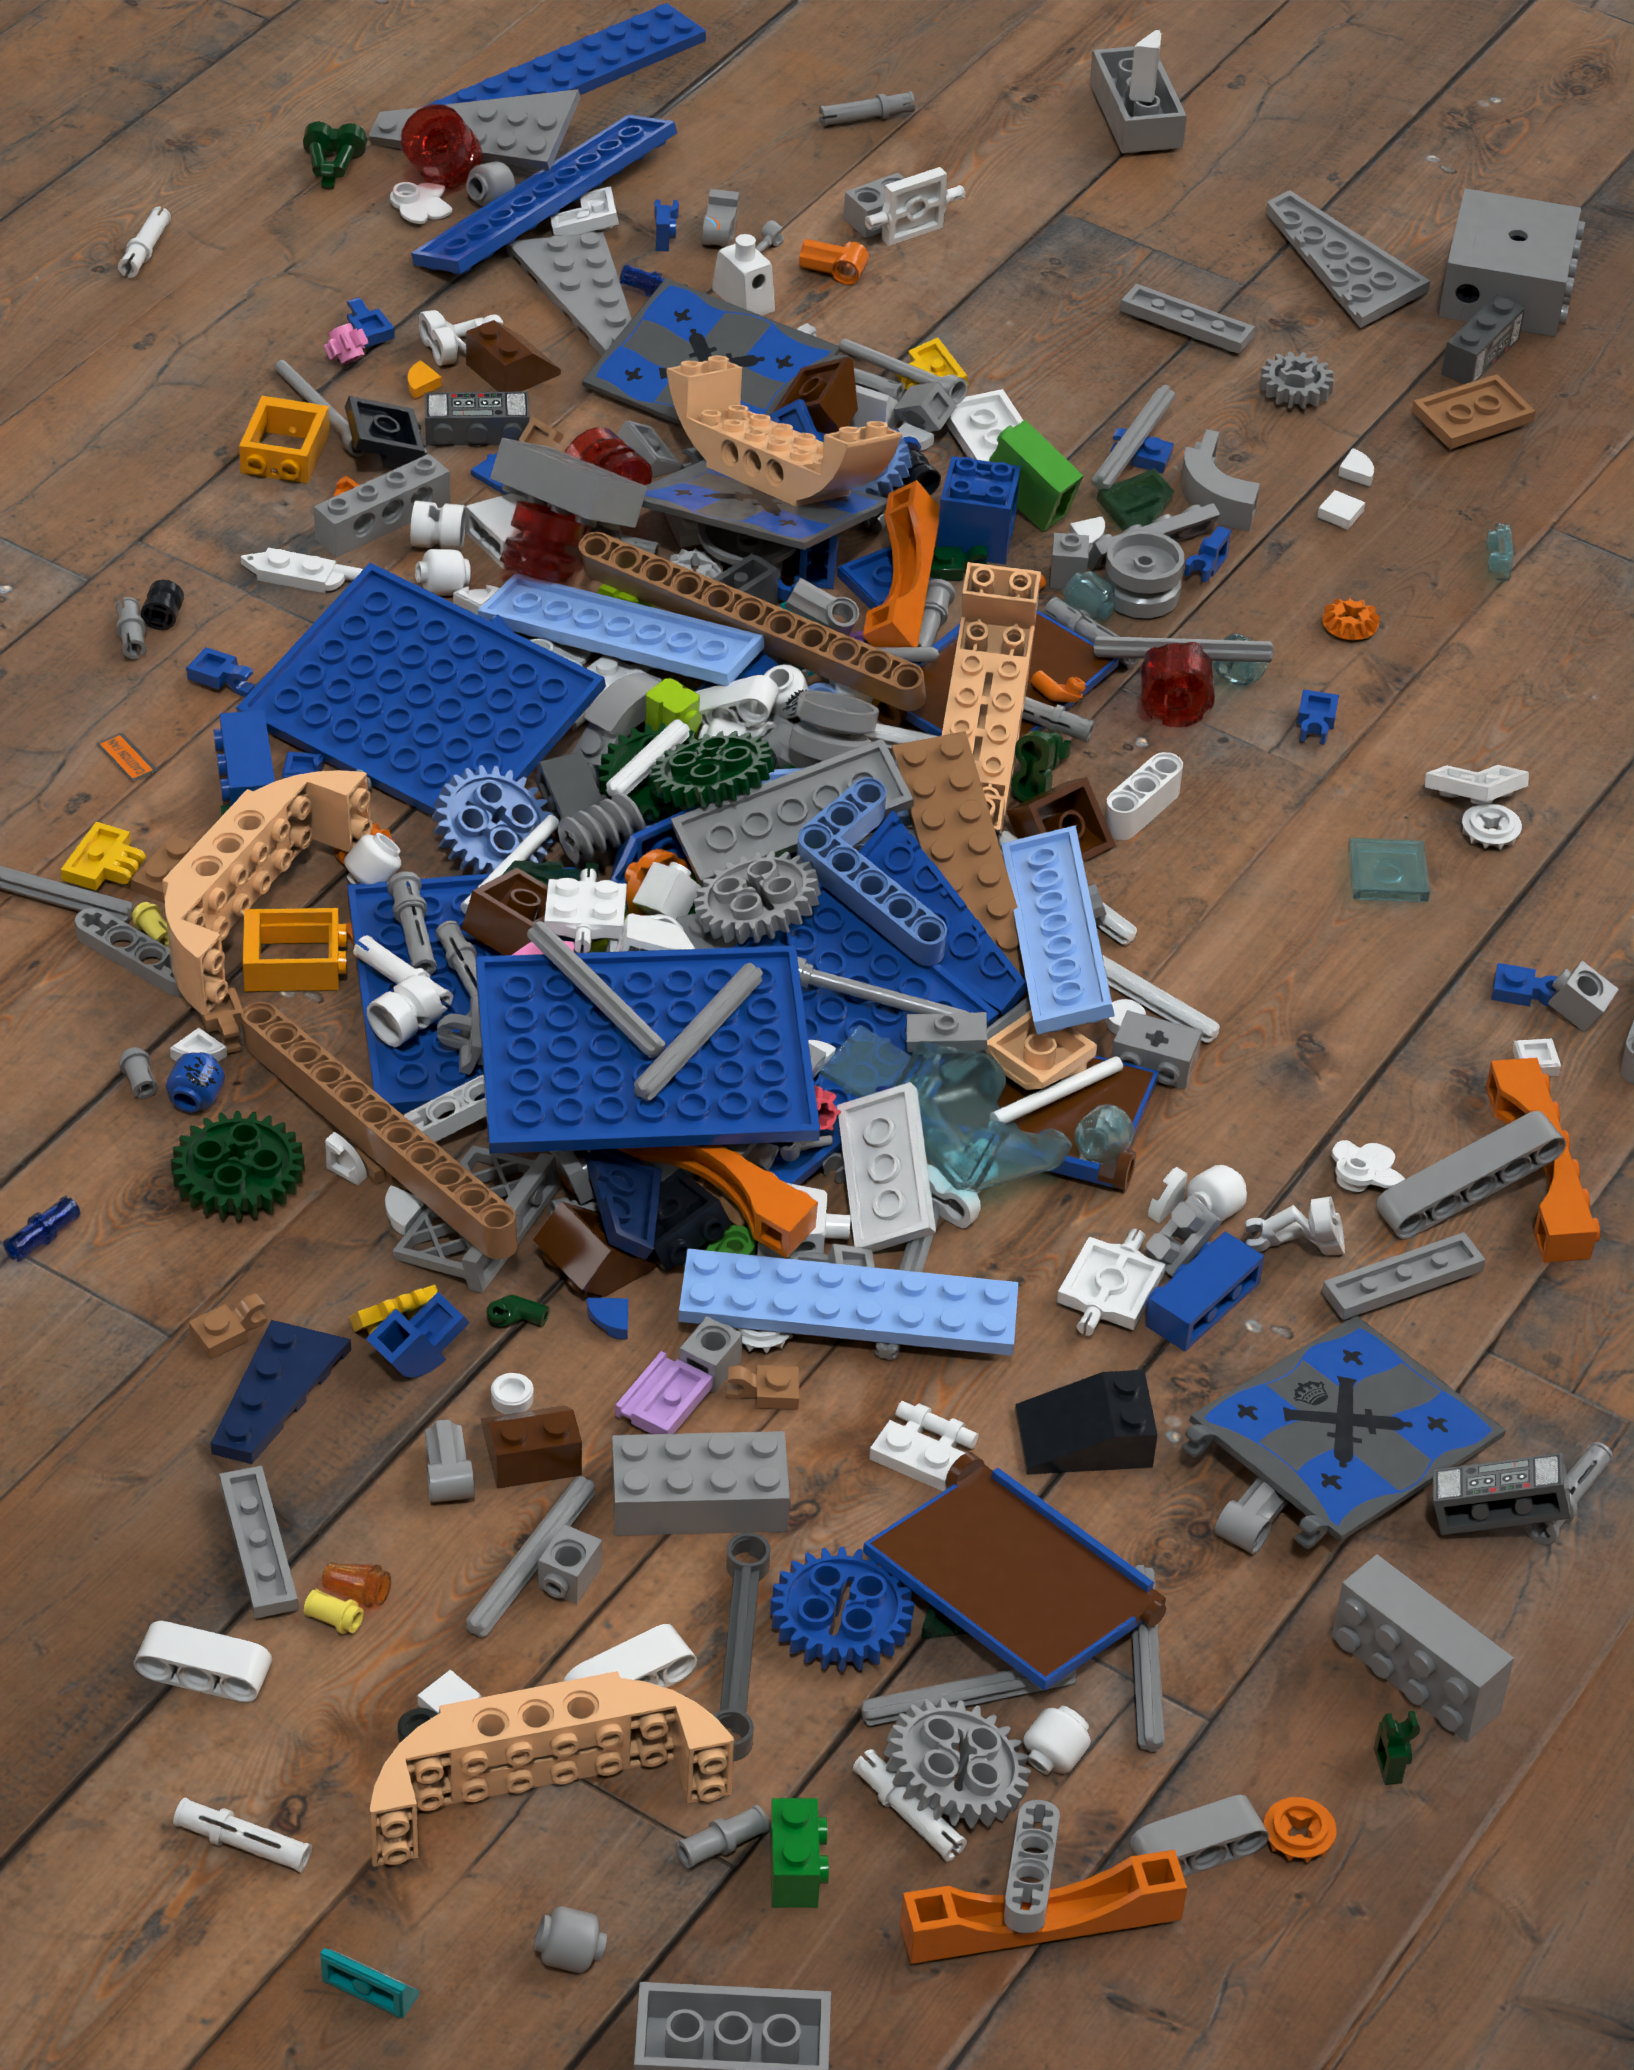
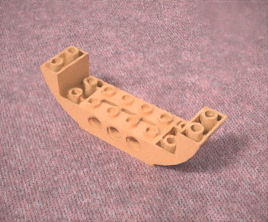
(771, 453)
(993, 673)
(242, 860)
(540, 1741)

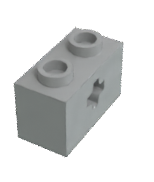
(1158, 1046)

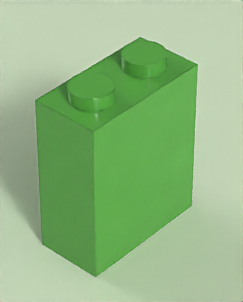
(1046, 476)

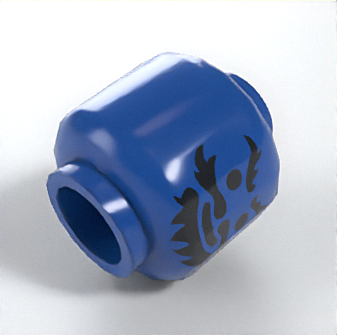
(195, 1082)

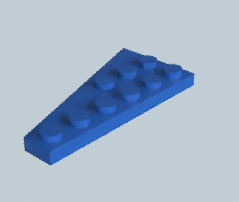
(968, 949)

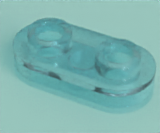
(1501, 551)

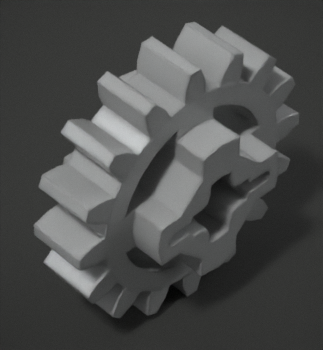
(1296, 380)

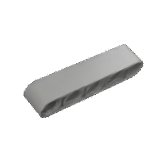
(1470, 1174)

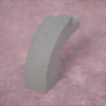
(1206, 484)
(615, 713)

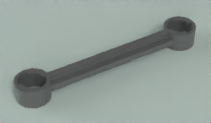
(741, 1636)

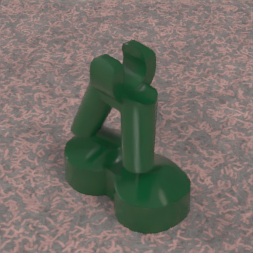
(323, 140)
(1038, 755)

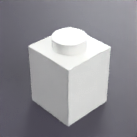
(667, 890)

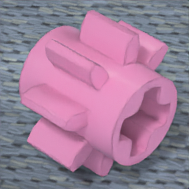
(346, 344)

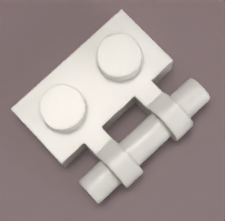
(917, 1454)

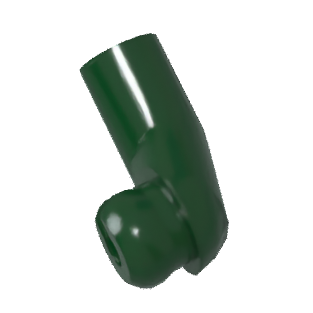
(514, 1309)

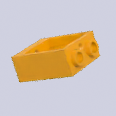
(287, 419)
(293, 926)

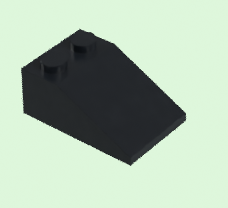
(1089, 1425)

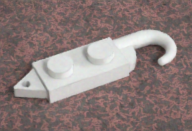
(298, 570)

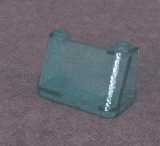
(955, 1104)

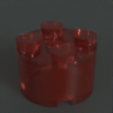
(1177, 684)

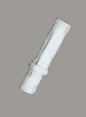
(140, 248)
(394, 967)
(193, 1817)
(935, 1832)

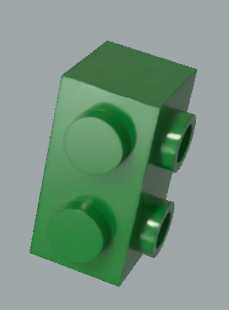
(795, 1852)

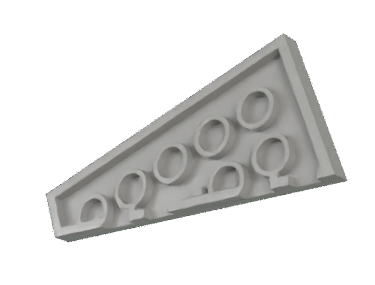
(510, 129)
(1352, 268)
(579, 281)

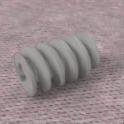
(599, 824)

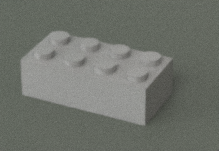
(1136, 124)
(568, 484)
(700, 1483)
(1422, 1647)
(731, 2028)

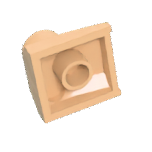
(1042, 1058)

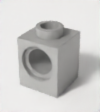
(925, 406)
(1068, 558)
(1581, 995)
(713, 1350)
(569, 1564)

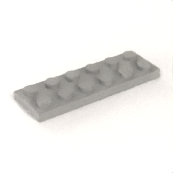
(780, 808)

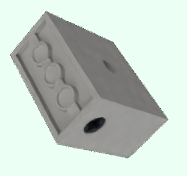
(1516, 252)

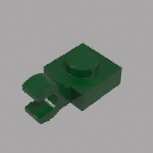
(951, 563)
(1394, 1747)

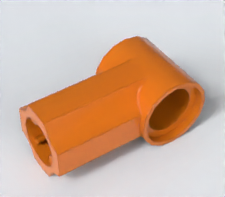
(843, 262)

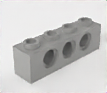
(380, 505)

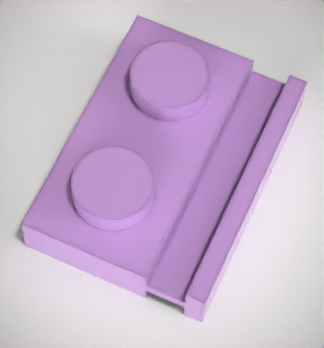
(664, 1395)

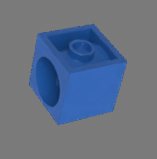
(979, 506)

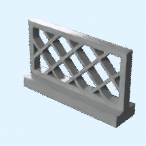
(525, 1195)

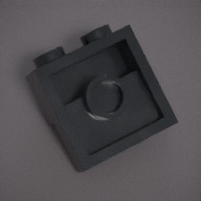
(385, 431)
(685, 1219)

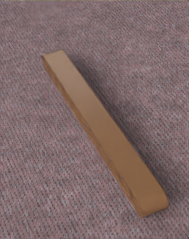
(784, 632)
(380, 1131)

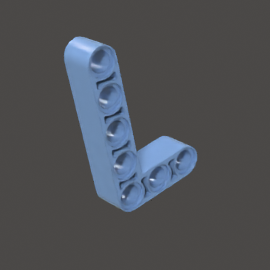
(862, 876)

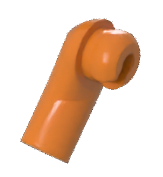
(1057, 692)

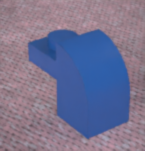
(417, 1344)

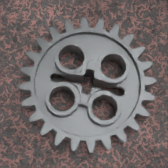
(735, 910)
(927, 1761)

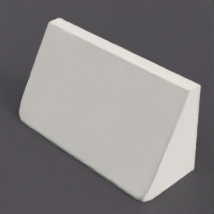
(1145, 68)

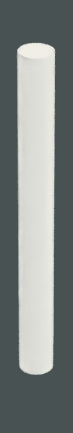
(522, 852)
(1058, 1090)

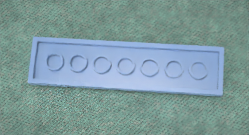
(624, 629)
(1057, 931)
(849, 1302)

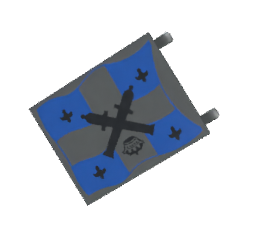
(691, 326)
(726, 503)
(1344, 1429)

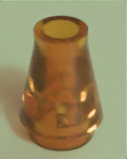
(361, 1582)

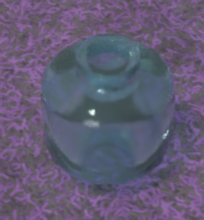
(1090, 594)
(1239, 672)
(1104, 1133)

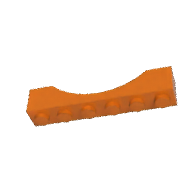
(912, 530)
(773, 1209)
(1564, 1218)
(960, 1923)

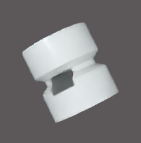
(438, 525)
(402, 1013)

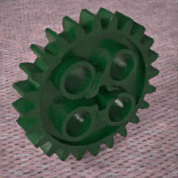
(712, 769)
(643, 794)
(237, 1165)

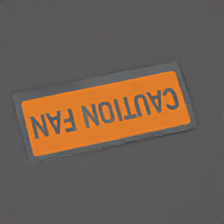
(127, 756)

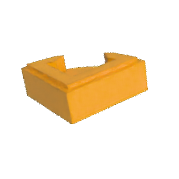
(422, 379)

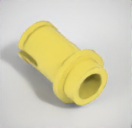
(149, 919)
(334, 1611)

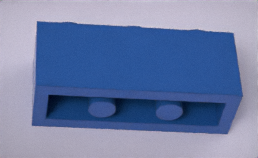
(245, 754)
(1204, 1290)

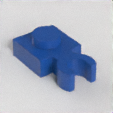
(1317, 714)
(1519, 985)

